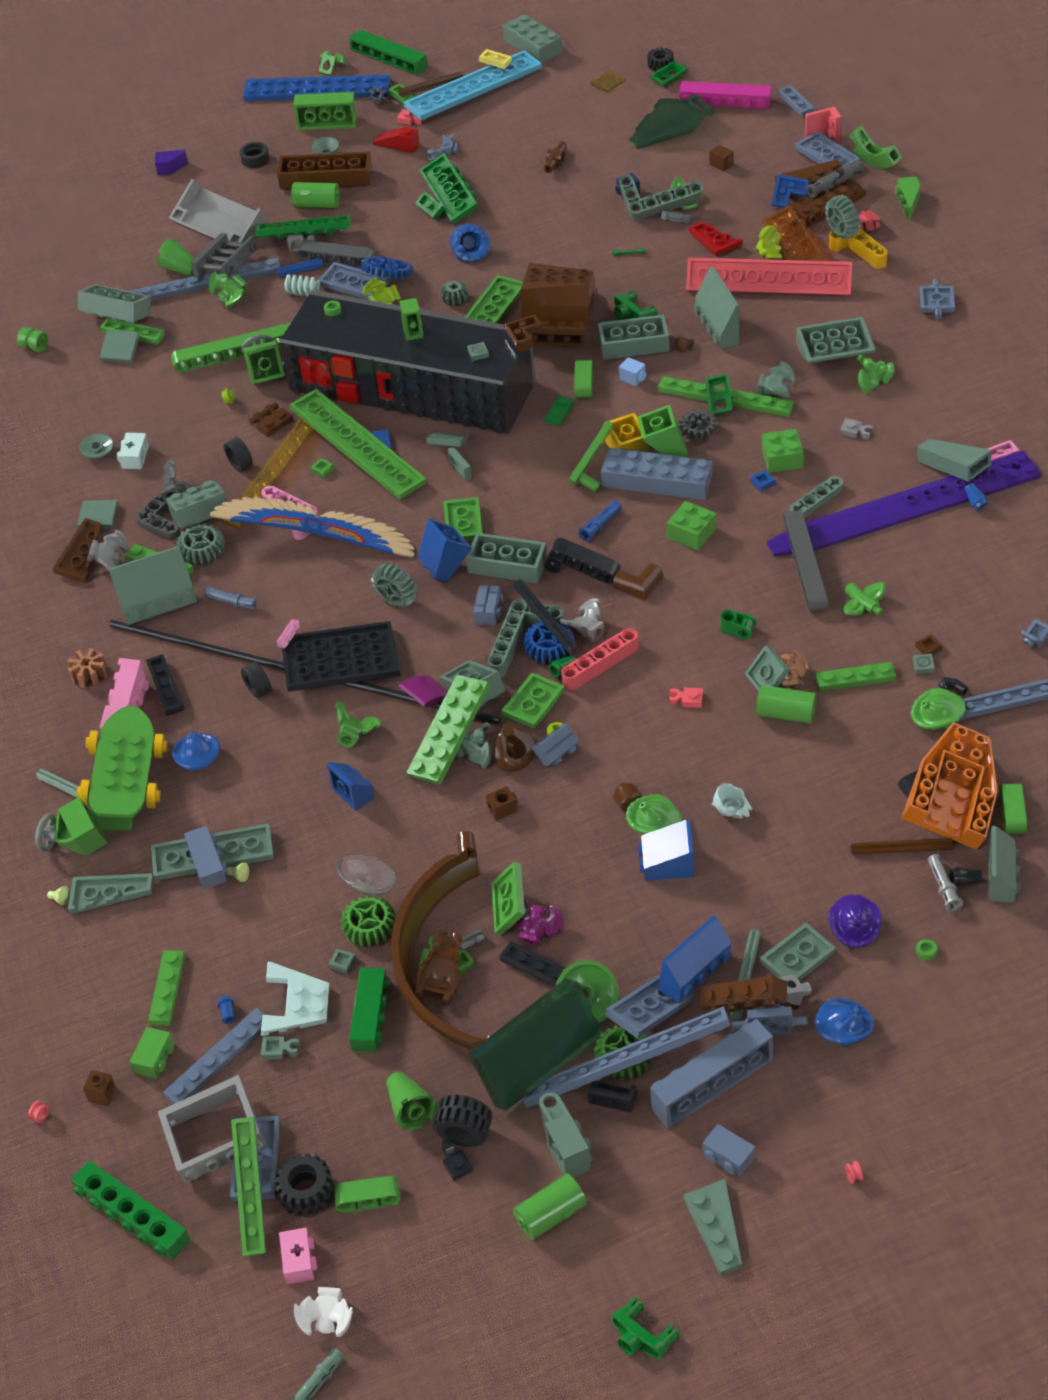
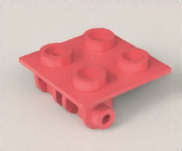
(869, 220)

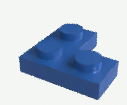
(785, 186)

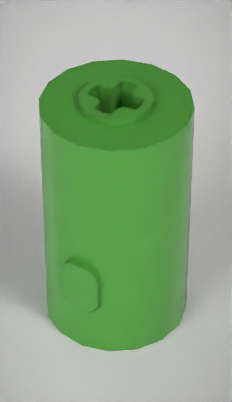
(315, 195)
(786, 704)
(549, 1206)

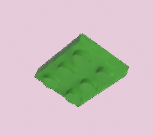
(464, 516)
(533, 700)
(508, 898)

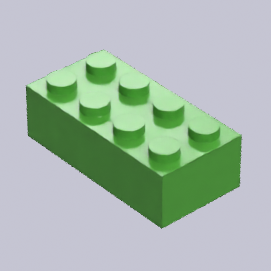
(325, 111)

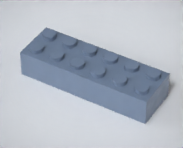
(656, 473)
(711, 1073)

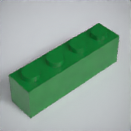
(368, 1009)

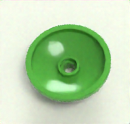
(597, 982)

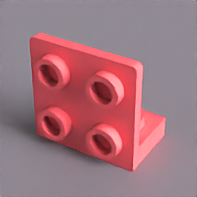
(826, 122)

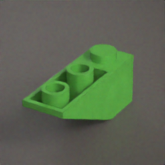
(909, 194)

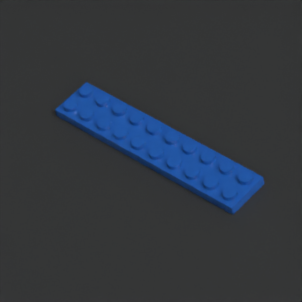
(287, 88)

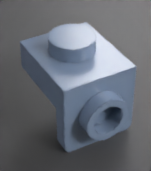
(1035, 634)

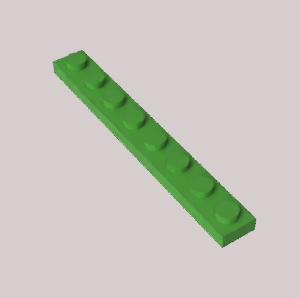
(739, 398)

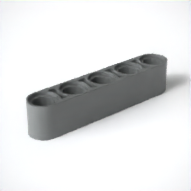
(332, 252)

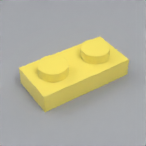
(495, 59)

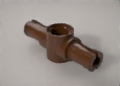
(555, 157)

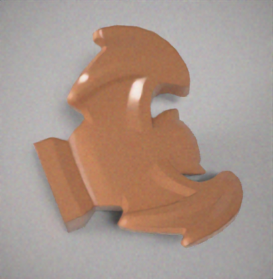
(797, 669)

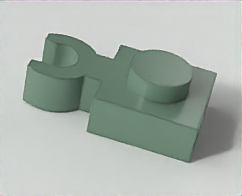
(275, 1047)

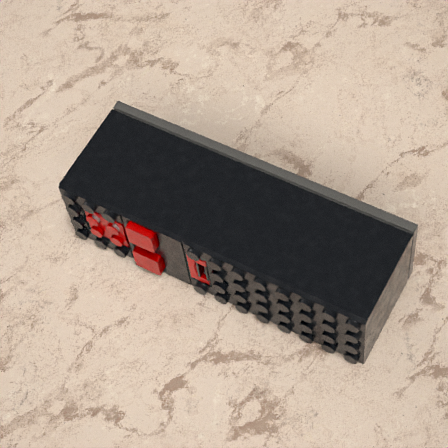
(369, 362)

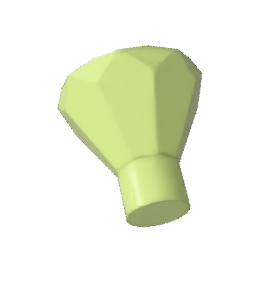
(240, 872)
(61, 895)

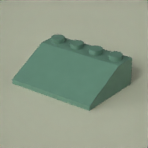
(718, 310)
(834, 340)
(153, 585)

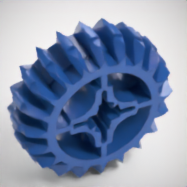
(547, 647)

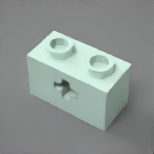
(133, 451)

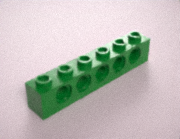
(125, 1199)

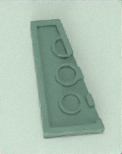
(100, 891)
(715, 1222)

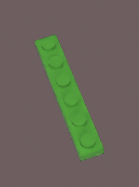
(248, 1187)

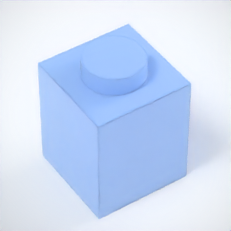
(632, 371)

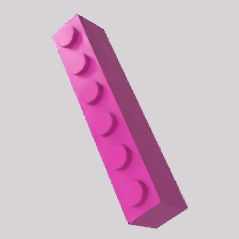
(728, 94)

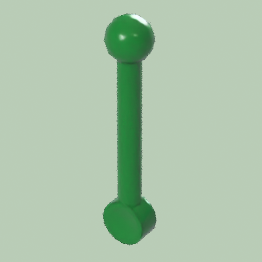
(616, 252)

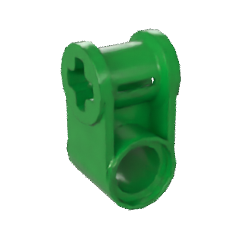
(736, 623)

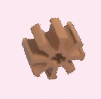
(87, 668)

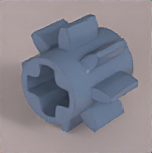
(381, 95)

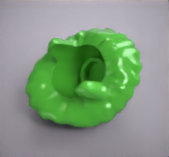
(937, 709)
(652, 814)

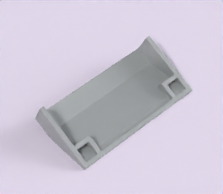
(215, 214)

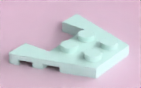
(304, 1003)

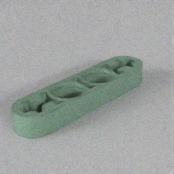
(818, 500)

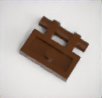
(272, 423)

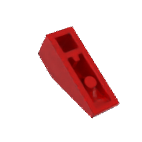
(401, 139)

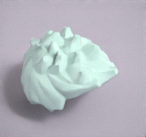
(731, 801)

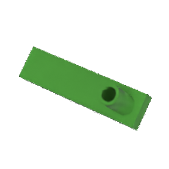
(579, 472)

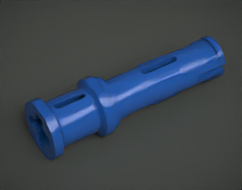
(596, 524)

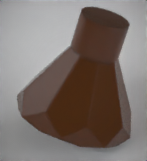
(683, 343)

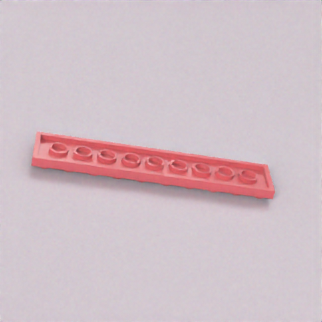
(774, 276)

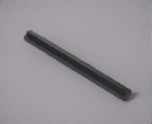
(545, 616)

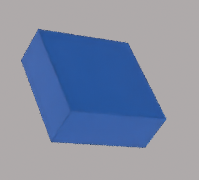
(762, 480)

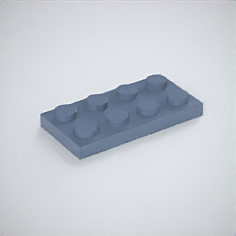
(823, 149)
(348, 280)
(645, 1008)
(267, 1159)

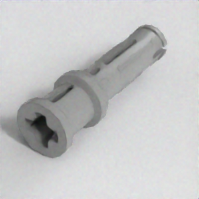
(947, 890)

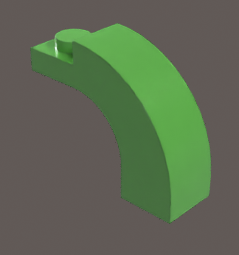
(871, 153)

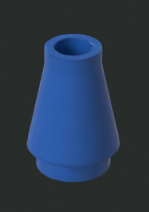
(976, 497)

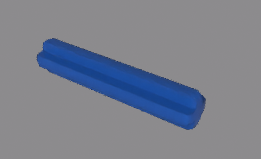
(300, 267)

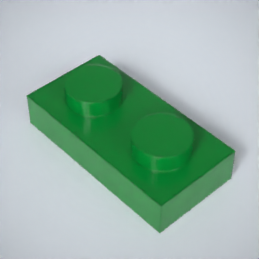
(430, 205)
(559, 410)

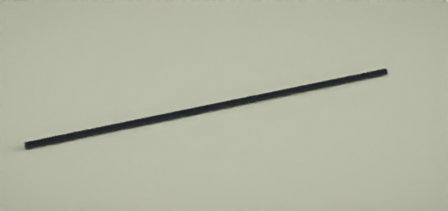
(275, 664)

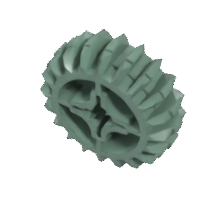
(843, 217)
(197, 545)
(394, 585)

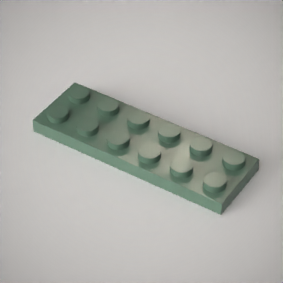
(236, 846)

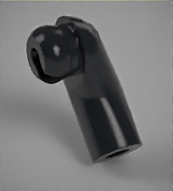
(954, 683)

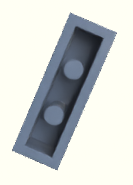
(206, 857)

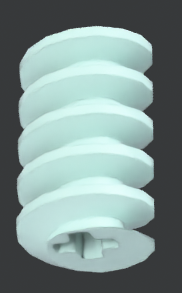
(300, 286)

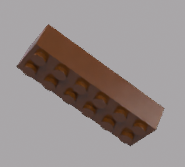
(341, 168)

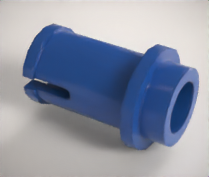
(226, 1006)

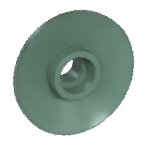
(96, 446)

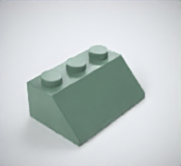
(1003, 867)

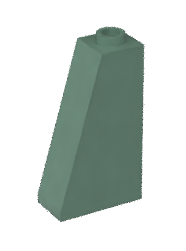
(954, 458)

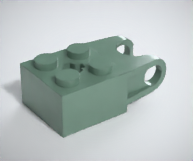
(564, 1138)

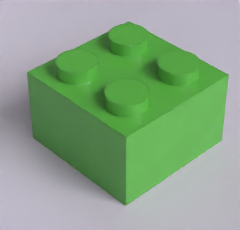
(782, 450)
(691, 525)

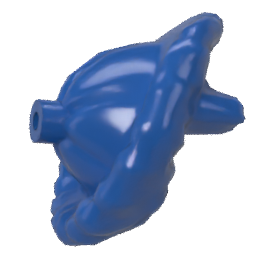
(470, 243)
(196, 751)
(843, 1021)

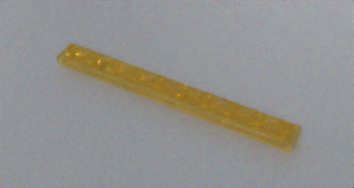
(276, 464)

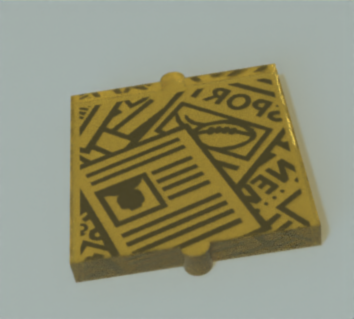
(607, 81)

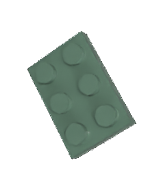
(798, 953)

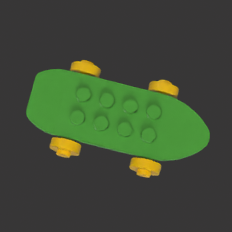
(122, 765)

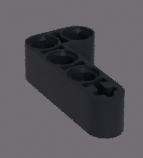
(582, 560)

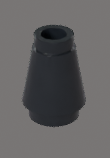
(964, 876)

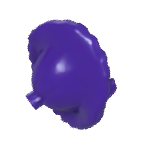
(855, 920)

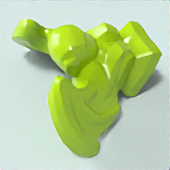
(769, 242)
(381, 293)

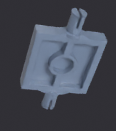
(936, 299)
(776, 1020)

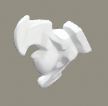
(326, 1309)

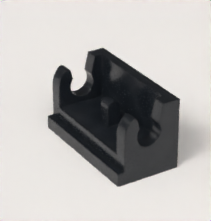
(612, 1096)

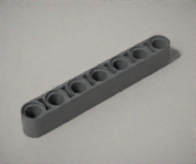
(805, 561)

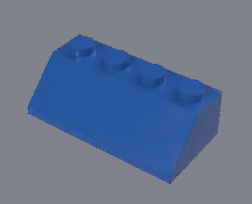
(694, 960)

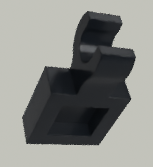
(456, 1162)

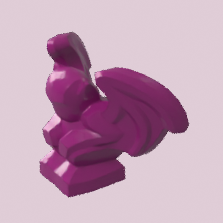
(536, 925)

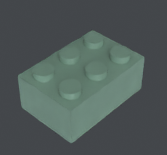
(195, 503)

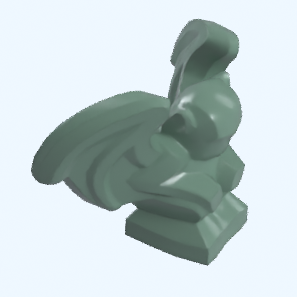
(774, 383)
(472, 747)

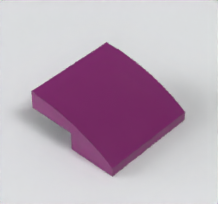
(424, 690)

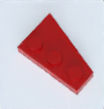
(713, 239)

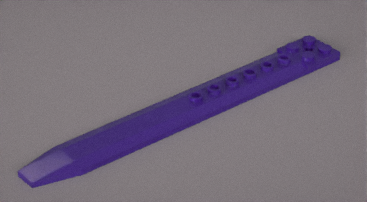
(910, 504)

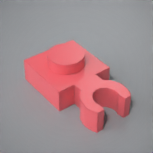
(407, 117)
(689, 698)

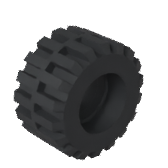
(462, 1120)
(306, 1200)

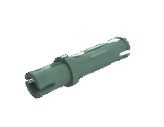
(321, 1374)

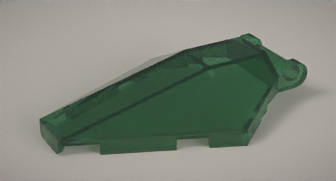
(670, 120)

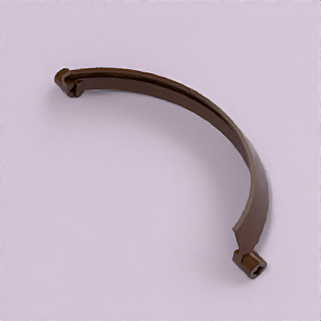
(414, 910)

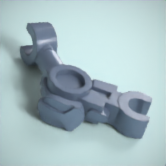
(447, 148)

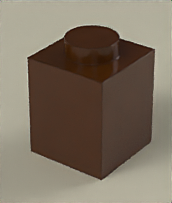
(721, 157)

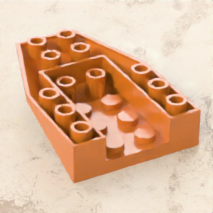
(955, 787)

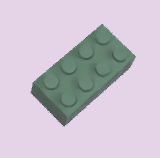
(532, 37)
(114, 303)
(633, 337)
(507, 558)

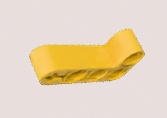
(863, 246)

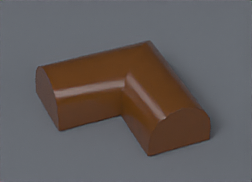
(520, 331)
(641, 585)

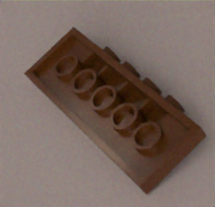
(814, 209)

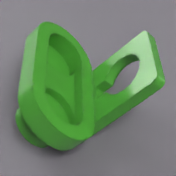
(327, 56)

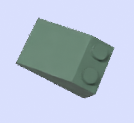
(477, 671)

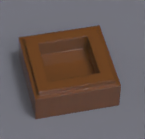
(928, 645)

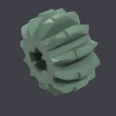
(454, 292)

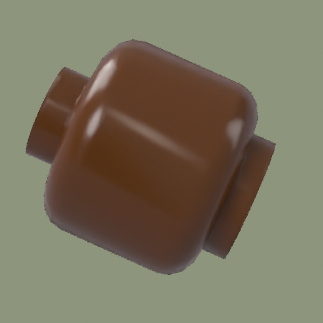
(625, 795)

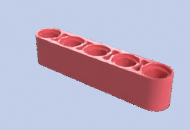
(600, 659)

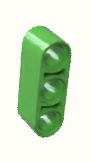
(583, 379)
(1013, 809)
(367, 1194)

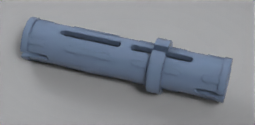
(237, 600)

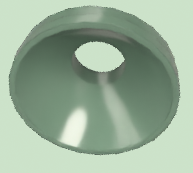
(325, 145)

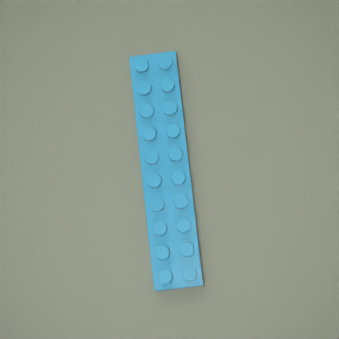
(471, 86)

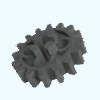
(698, 424)

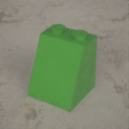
(662, 432)

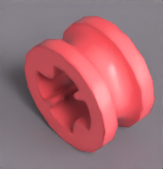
(38, 1111)
(854, 1172)

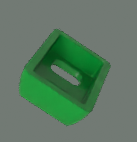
(664, 72)
(712, 397)

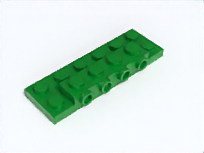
(450, 188)
(314, 226)

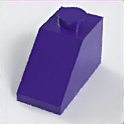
(170, 161)

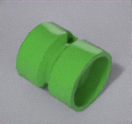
(32, 339)

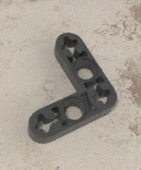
(148, 518)

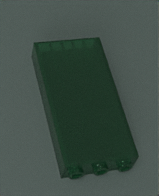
(535, 1044)

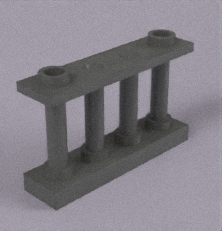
(219, 247)

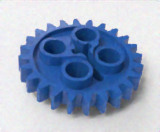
(387, 267)

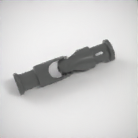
(834, 178)

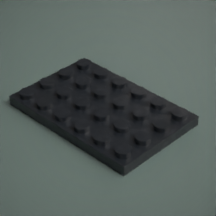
(340, 656)

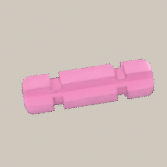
(288, 633)

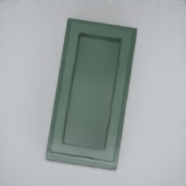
(459, 463)

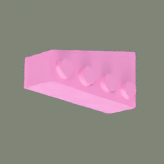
(128, 687)

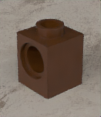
(501, 803)
(99, 1088)

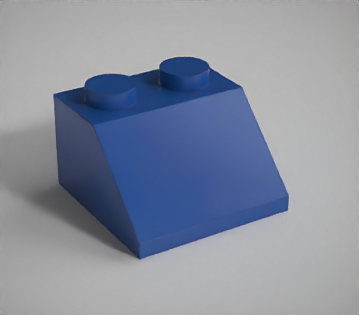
(350, 784)

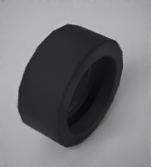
(254, 148)
(238, 454)

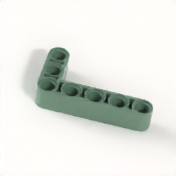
(658, 198)
(517, 619)

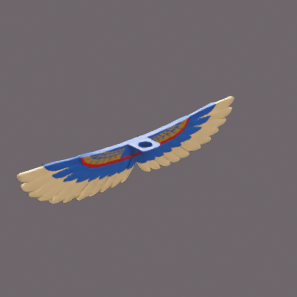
(298, 517)

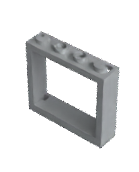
(195, 1106)

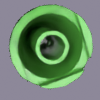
(175, 258)
(409, 1102)

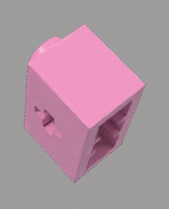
(297, 1267)

